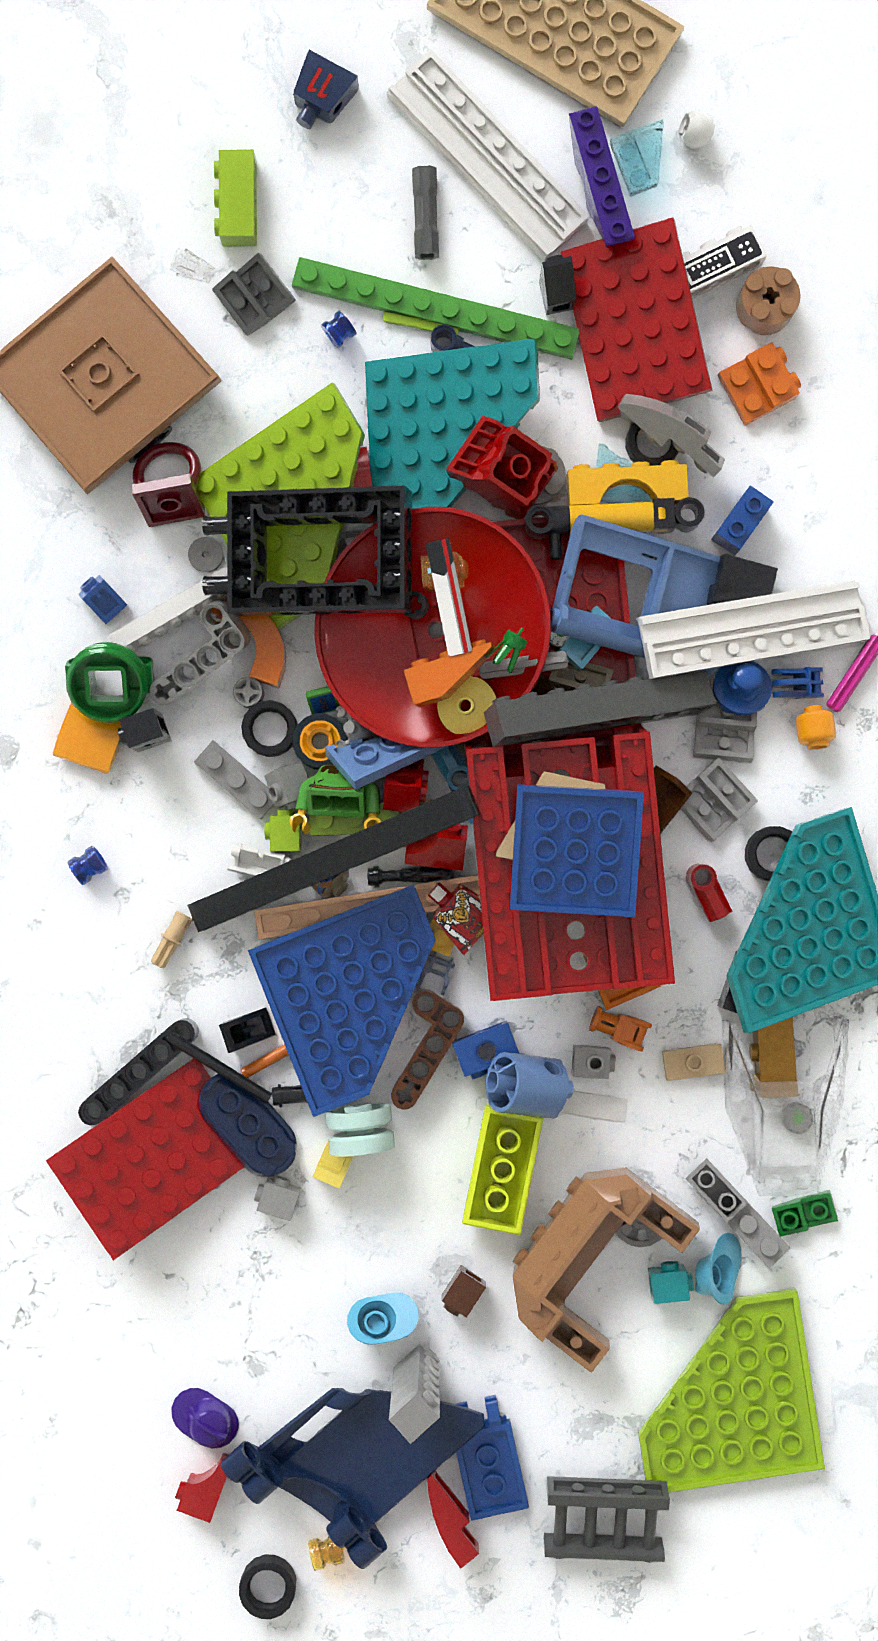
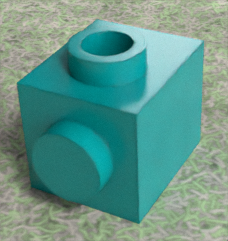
(670, 1283)

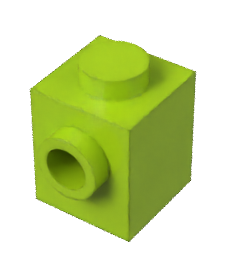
(281, 834)

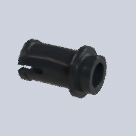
(288, 1095)

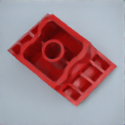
(503, 466)

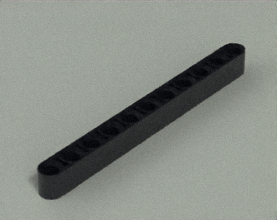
(335, 858)

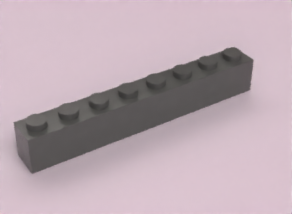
(597, 707)

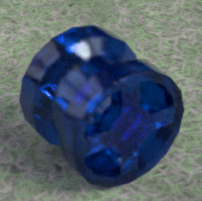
(338, 329)

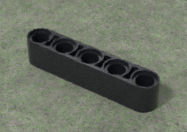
(126, 1078)

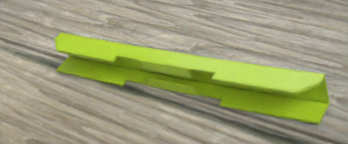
(402, 320)

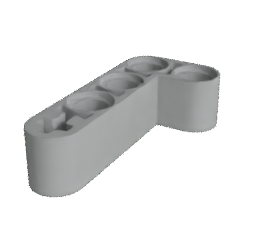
(197, 660)

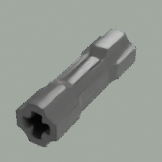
(425, 208)

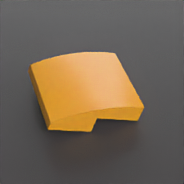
(87, 741)

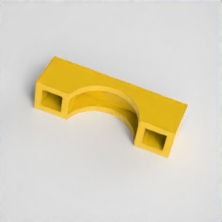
(589, 484)

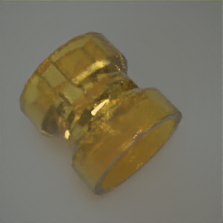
(324, 1553)

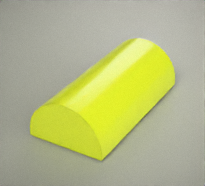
(502, 1171)

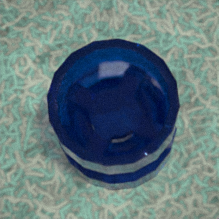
(87, 865)

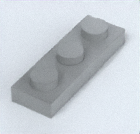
(235, 779)

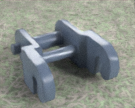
(448, 964)

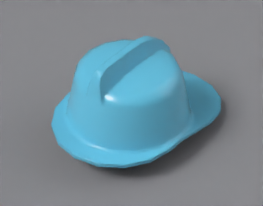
(718, 1271)
(382, 1318)

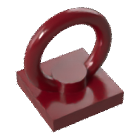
(168, 498)

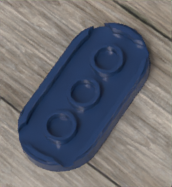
(248, 1127)

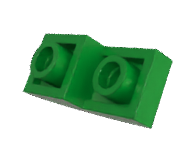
(804, 1212)

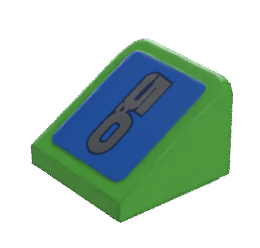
(321, 700)

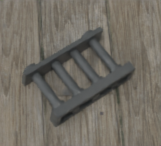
(606, 1493)

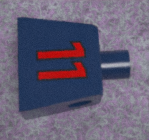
(322, 90)

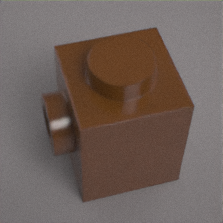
(462, 1292)

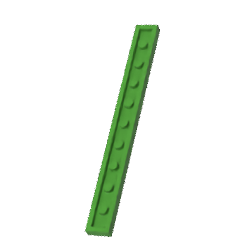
(433, 306)

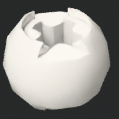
(696, 129)

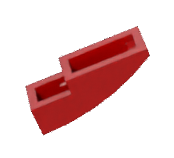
(451, 1520)

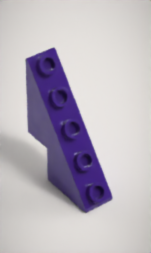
(599, 175)

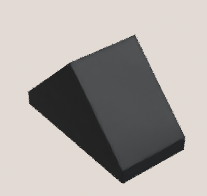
(246, 1029)

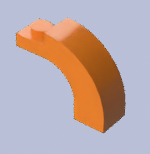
(270, 648)

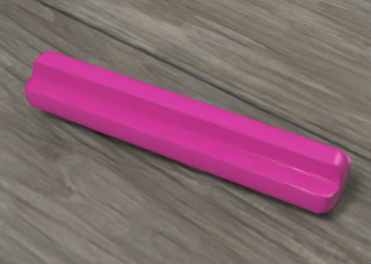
(854, 675)

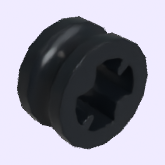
(424, 607)

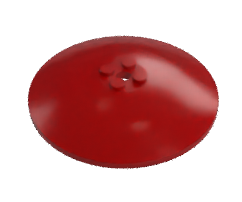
(368, 653)

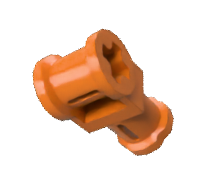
(622, 1029)

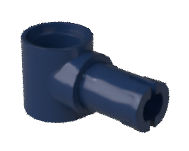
(447, 331)

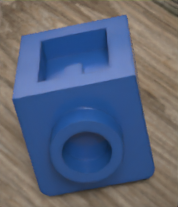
(101, 598)

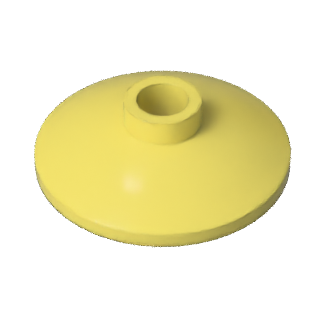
(461, 721)

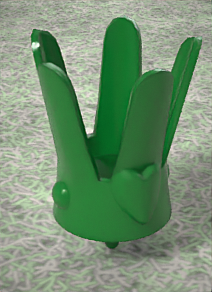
(511, 641)

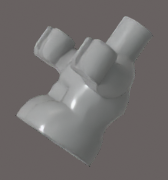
(352, 729)

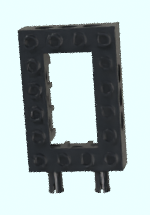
(246, 533)

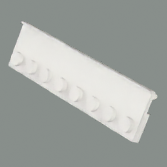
(487, 155)
(753, 629)

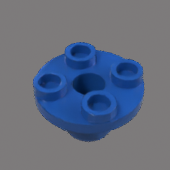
(742, 688)

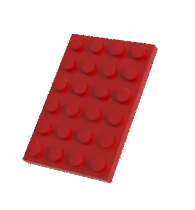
(637, 320)
(145, 1162)

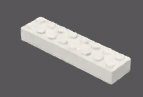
(166, 615)

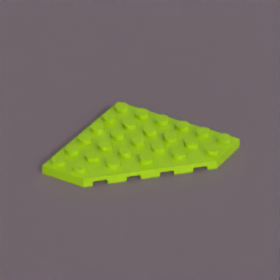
(301, 450)
(739, 1403)

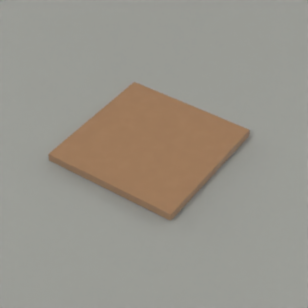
(102, 375)

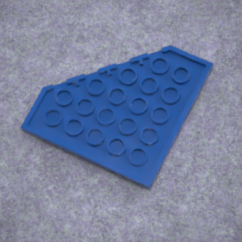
(344, 992)

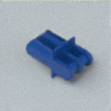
(801, 683)

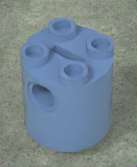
(528, 1085)

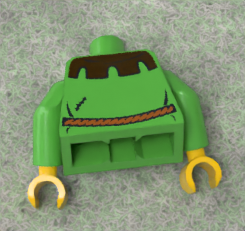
(333, 795)

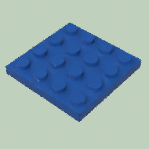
(576, 850)

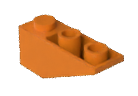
(442, 677)

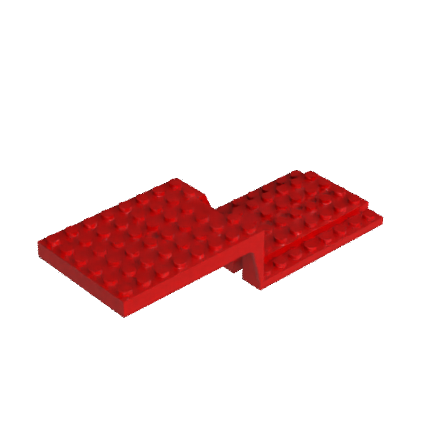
(531, 949)

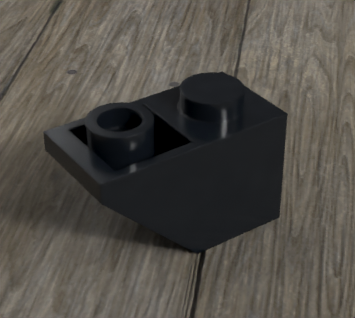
(557, 284)

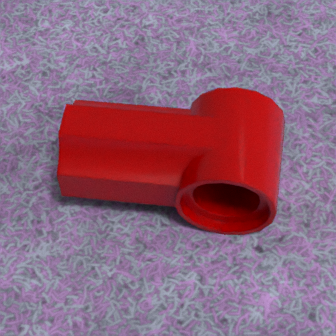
(709, 894)

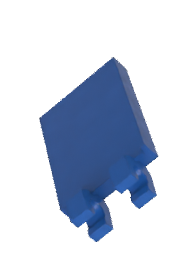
(492, 1467)

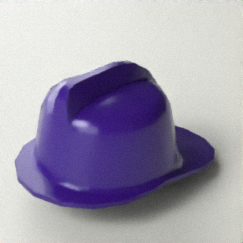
(204, 1418)

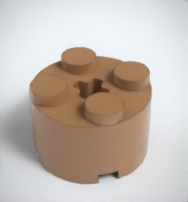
(775, 285)

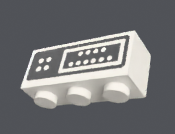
(723, 259)

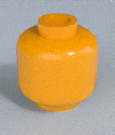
(815, 727)

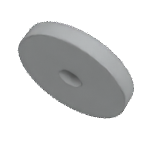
(202, 545)

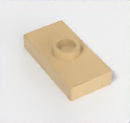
(693, 1061)

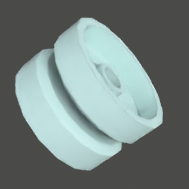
(360, 1129)

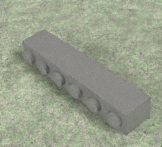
(415, 1393)

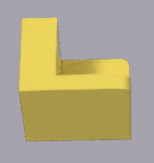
(332, 1168)

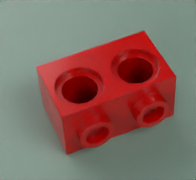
(406, 787)

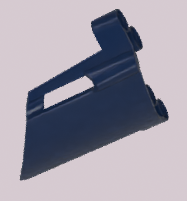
(352, 1465)

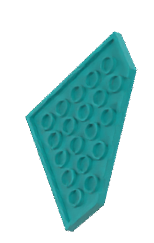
(431, 403)
(812, 927)

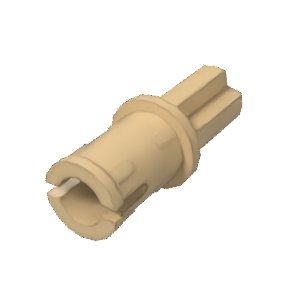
(171, 939)

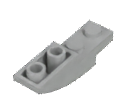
(665, 422)
(738, 1213)

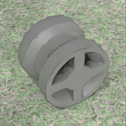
(247, 688)

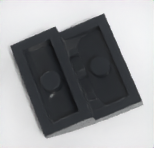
(740, 580)

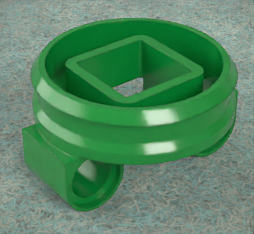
(136, 675)

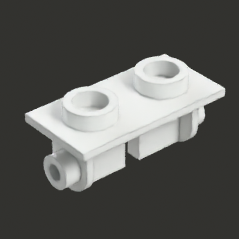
(250, 862)

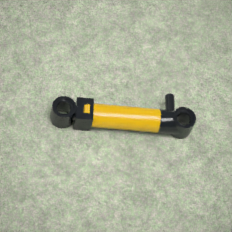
(655, 516)

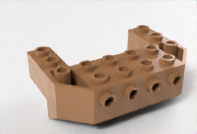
(574, 1240)

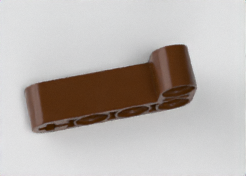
(422, 1052)

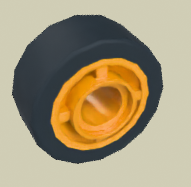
(309, 728)

